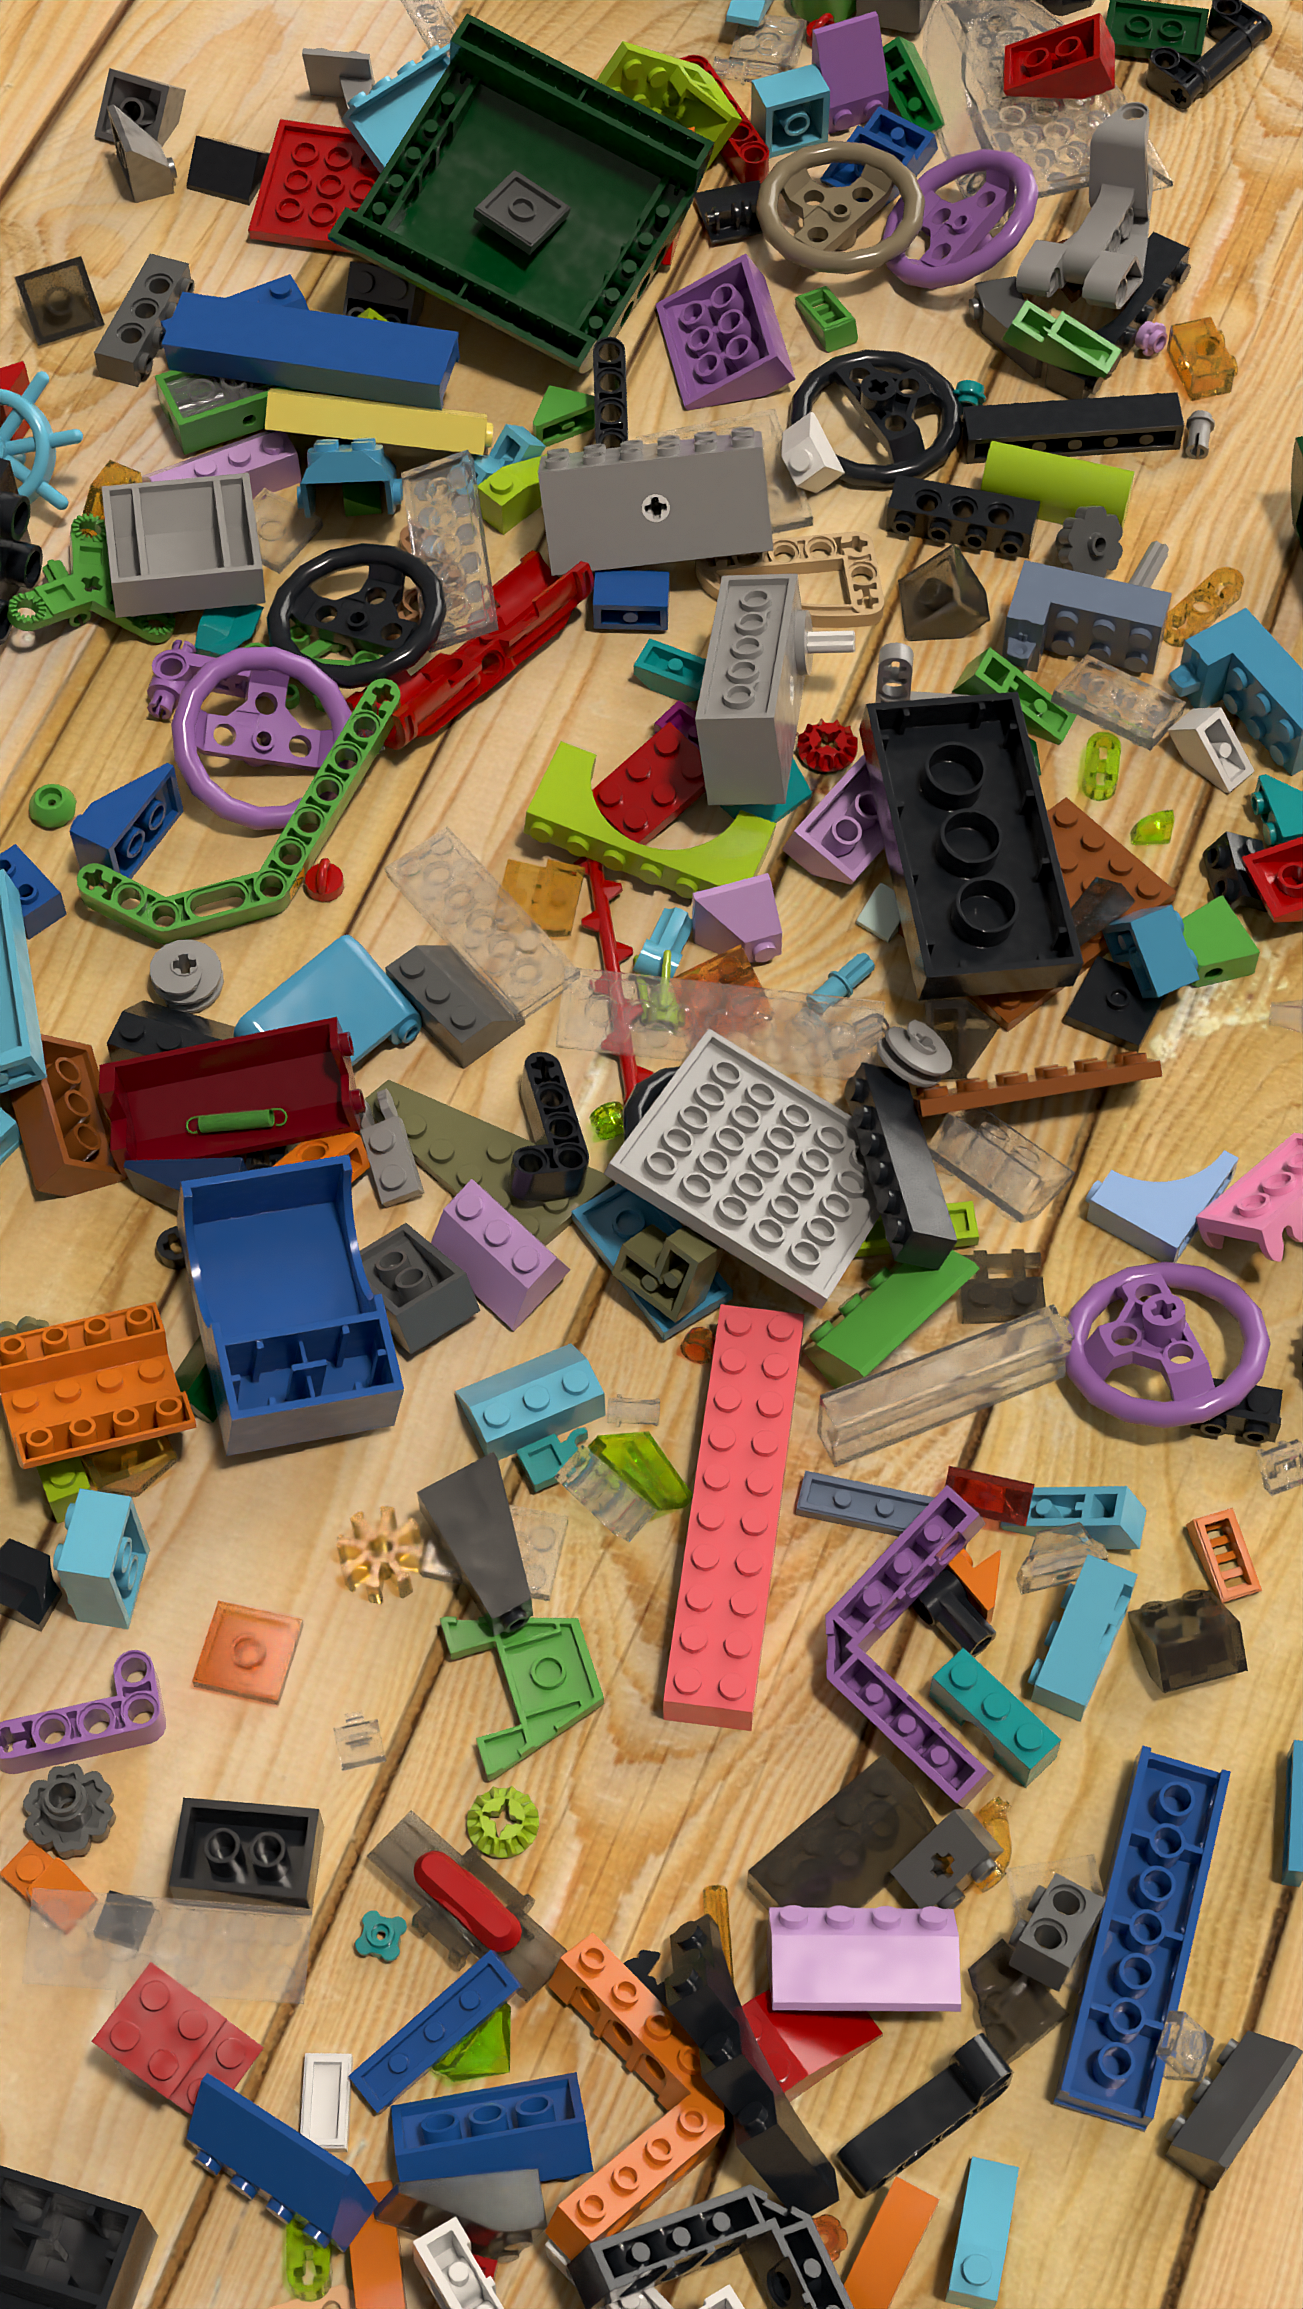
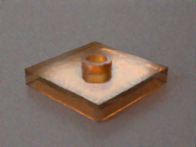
(248, 1653)

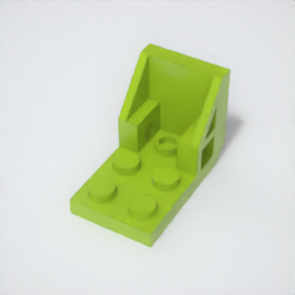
(673, 90)

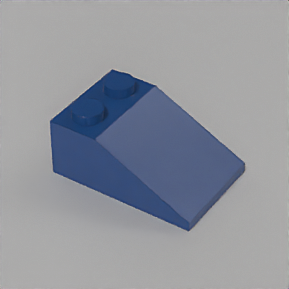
(128, 822)

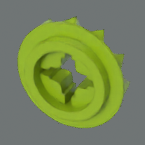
(515, 1837)

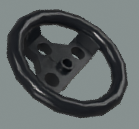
(884, 405)
(356, 620)

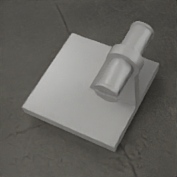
(338, 73)

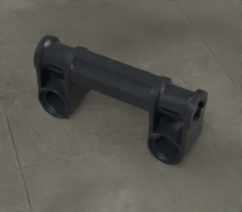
(1229, 22)

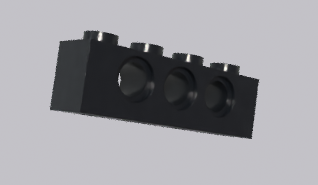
(962, 516)

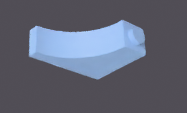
(1158, 1214)

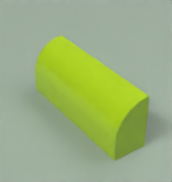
(1057, 482)

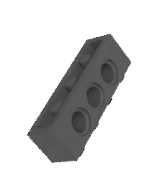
(136, 329)

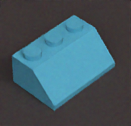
(533, 1401)

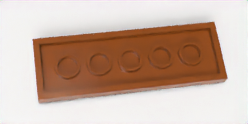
(1047, 1081)

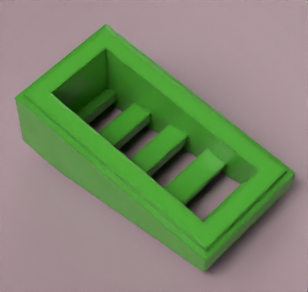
(829, 322)

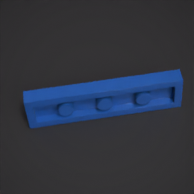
(435, 2031)

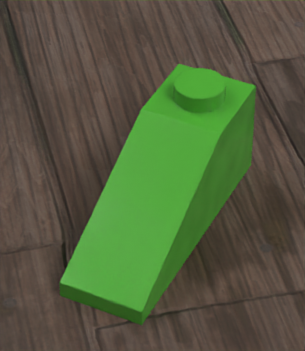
(994, 674)

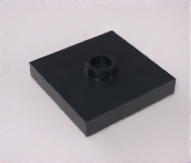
(1113, 1006)

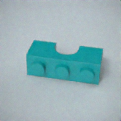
(976, 1696)

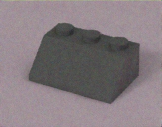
(451, 1002)
(1230, 2106)

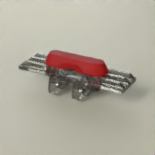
(461, 1909)

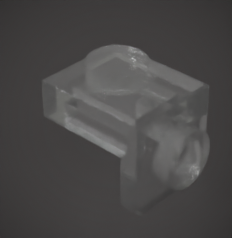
(1184, 2048)

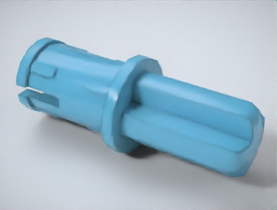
(850, 975)

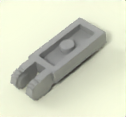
(390, 1153)

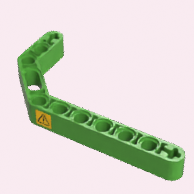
(273, 871)

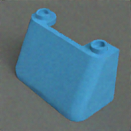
(344, 985)

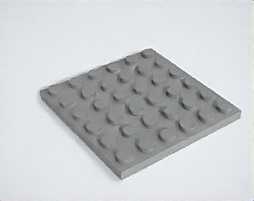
(754, 1168)

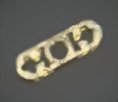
(1204, 592)

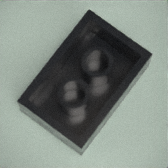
(247, 1853)

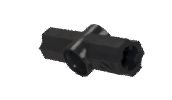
(947, 1606)

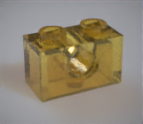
(1201, 358)

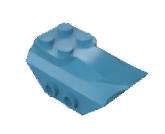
(348, 461)

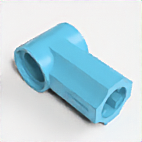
(669, 934)

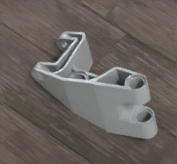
(1113, 239)

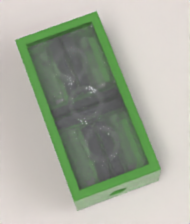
(211, 408)

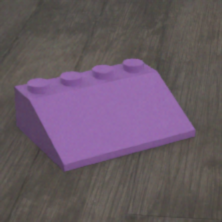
(725, 337)

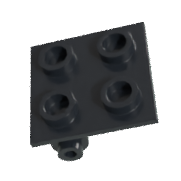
(730, 211)

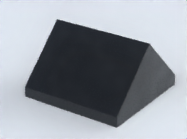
(226, 170)

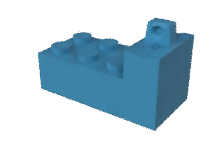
(1254, 679)

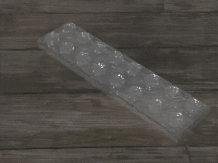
(671, 1015)

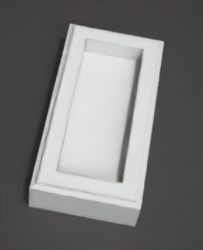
(327, 2100)

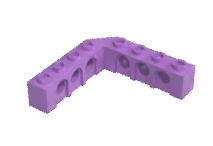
(866, 1615)

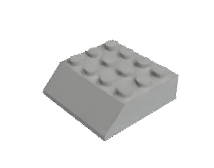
(183, 545)

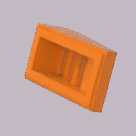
(1233, 1536)

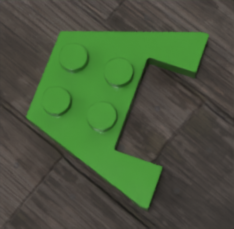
(546, 1676)

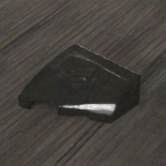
(1012, 2004)

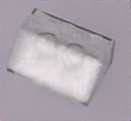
(998, 1163)

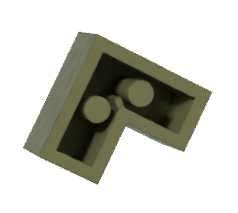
(670, 1269)

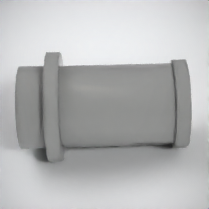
(1199, 427)

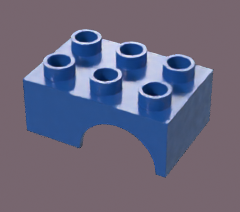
(286, 1306)

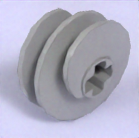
(187, 975)
(915, 1054)

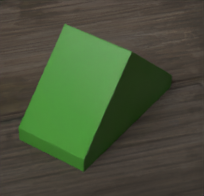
(563, 415)

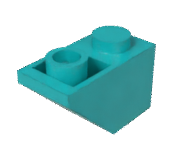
(1279, 809)

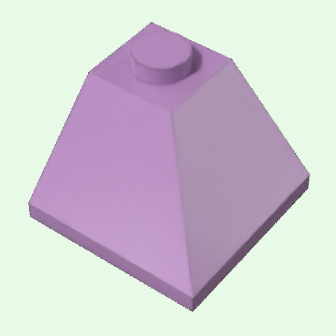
(738, 915)

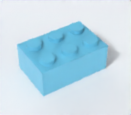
(102, 1558)

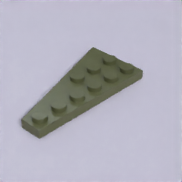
(463, 1148)

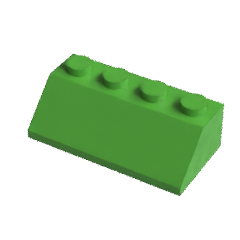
(883, 1317)

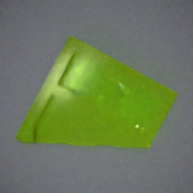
(643, 1467)

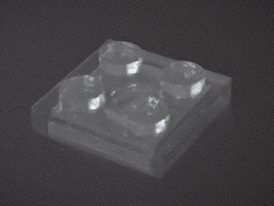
(774, 42)

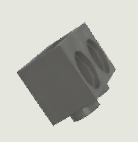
(1058, 1932)

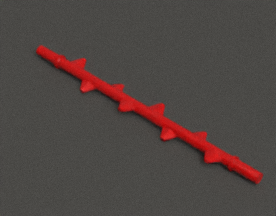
(612, 951)

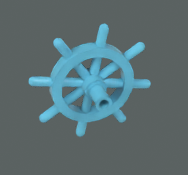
(43, 443)

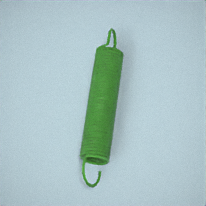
(236, 1121)

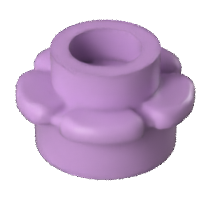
(1151, 337)

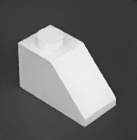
(810, 455)
(1211, 747)

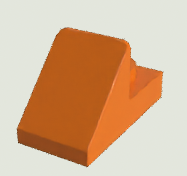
(978, 1581)
(37, 1869)

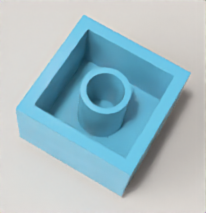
(791, 109)

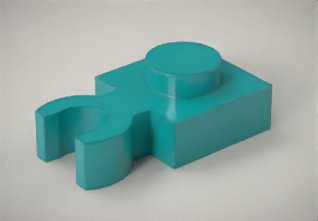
(547, 1456)

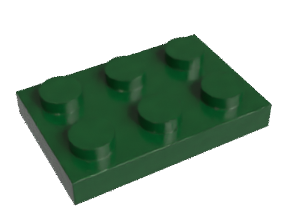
(1145, 25)

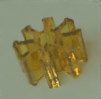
(364, 1552)

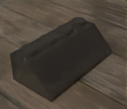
(846, 1845)

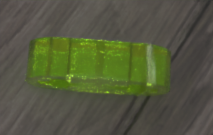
(1107, 766)
(296, 2256)

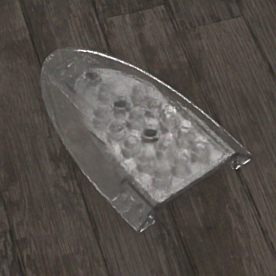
(966, 68)

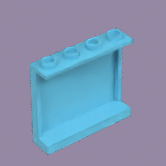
(387, 113)

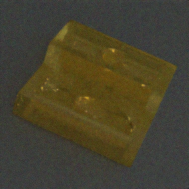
(546, 893)

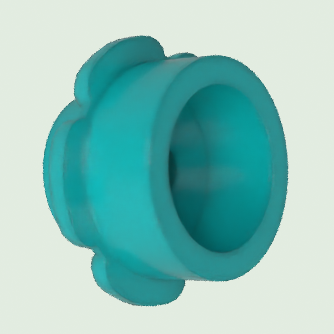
(970, 393)

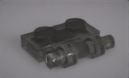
(1001, 1298)

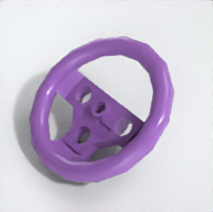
(966, 232)
(268, 677)
(1160, 1335)

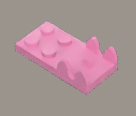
(1261, 1203)

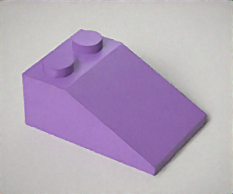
(853, 68)

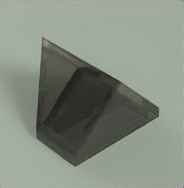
(963, 1031)

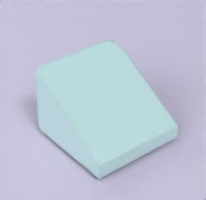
(881, 913)

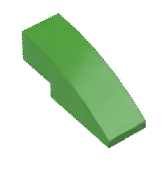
(1061, 341)

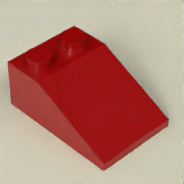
(1062, 62)
(1279, 879)
(806, 2043)

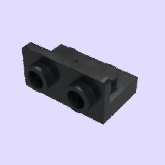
(1254, 1419)

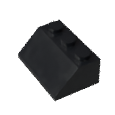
(156, 1029)

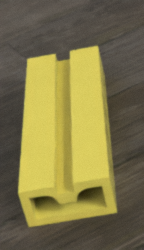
(377, 419)

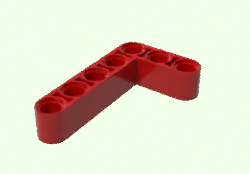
(745, 149)

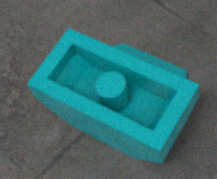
(226, 629)
(670, 671)

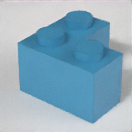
(1155, 949)

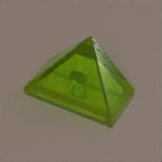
(482, 2052)

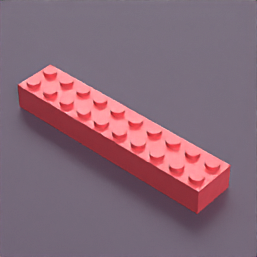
(734, 1519)

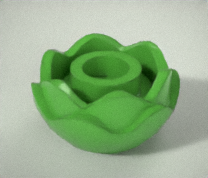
(54, 815)

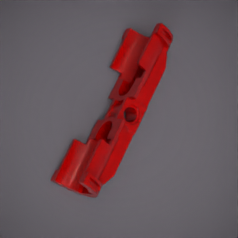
(528, 612)

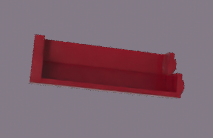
(289, 1068)

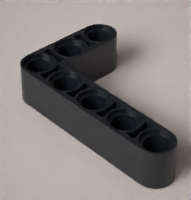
(610, 404)

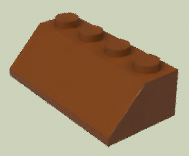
(66, 1122)

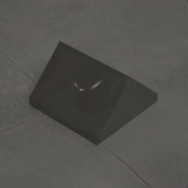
(58, 301)

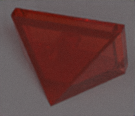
(992, 1495)

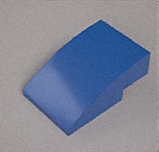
(893, 135)

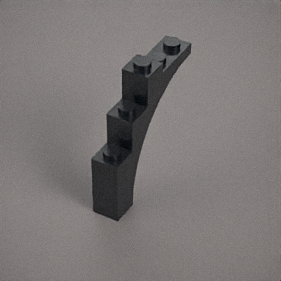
(736, 2070)

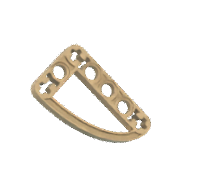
(800, 548)

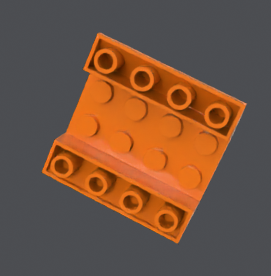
(90, 1386)

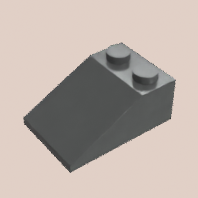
(419, 1287)

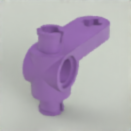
(175, 669)

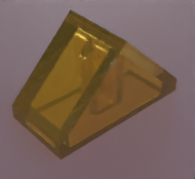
(130, 1467)

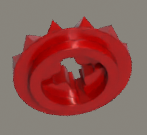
(827, 758)

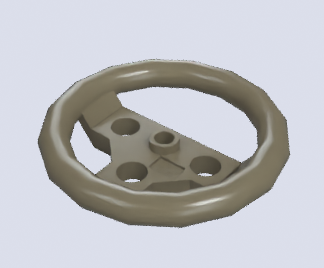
(839, 212)

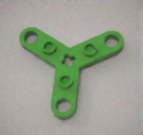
(68, 596)

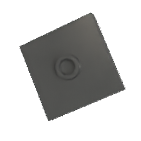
(521, 212)

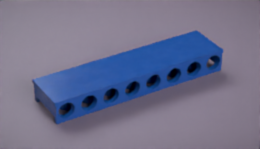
(311, 350)
(1152, 1915)

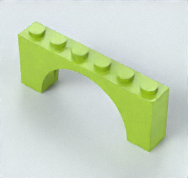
(568, 817)

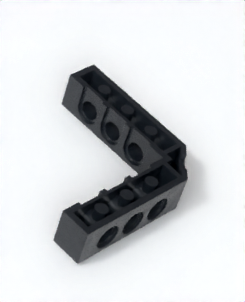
(778, 2240)

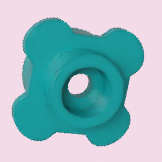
(389, 1946)

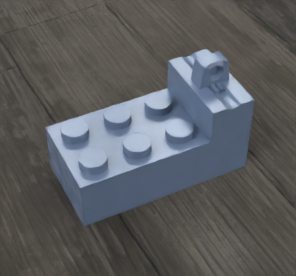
(1083, 616)

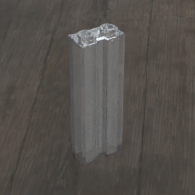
(944, 1385)

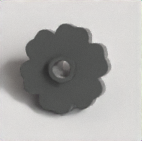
(1090, 541)
(69, 1810)

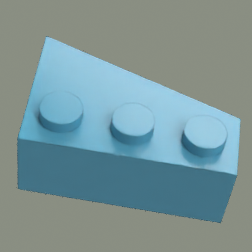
(1082, 1637)

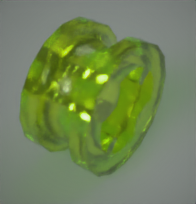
(608, 1120)

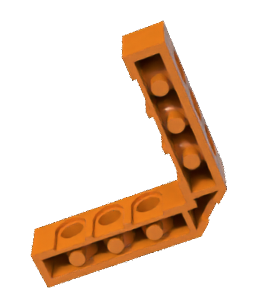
(669, 2062)

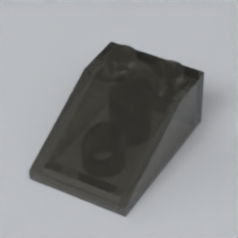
(495, 2209)

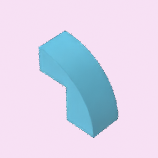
(512, 446)

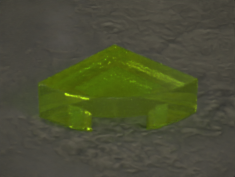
(1153, 829)

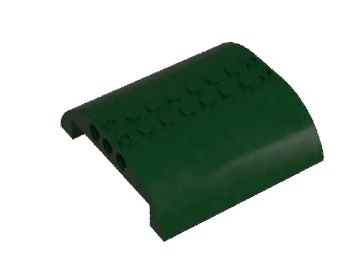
(584, 143)

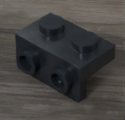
(1227, 872)

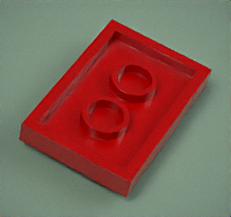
(652, 786)

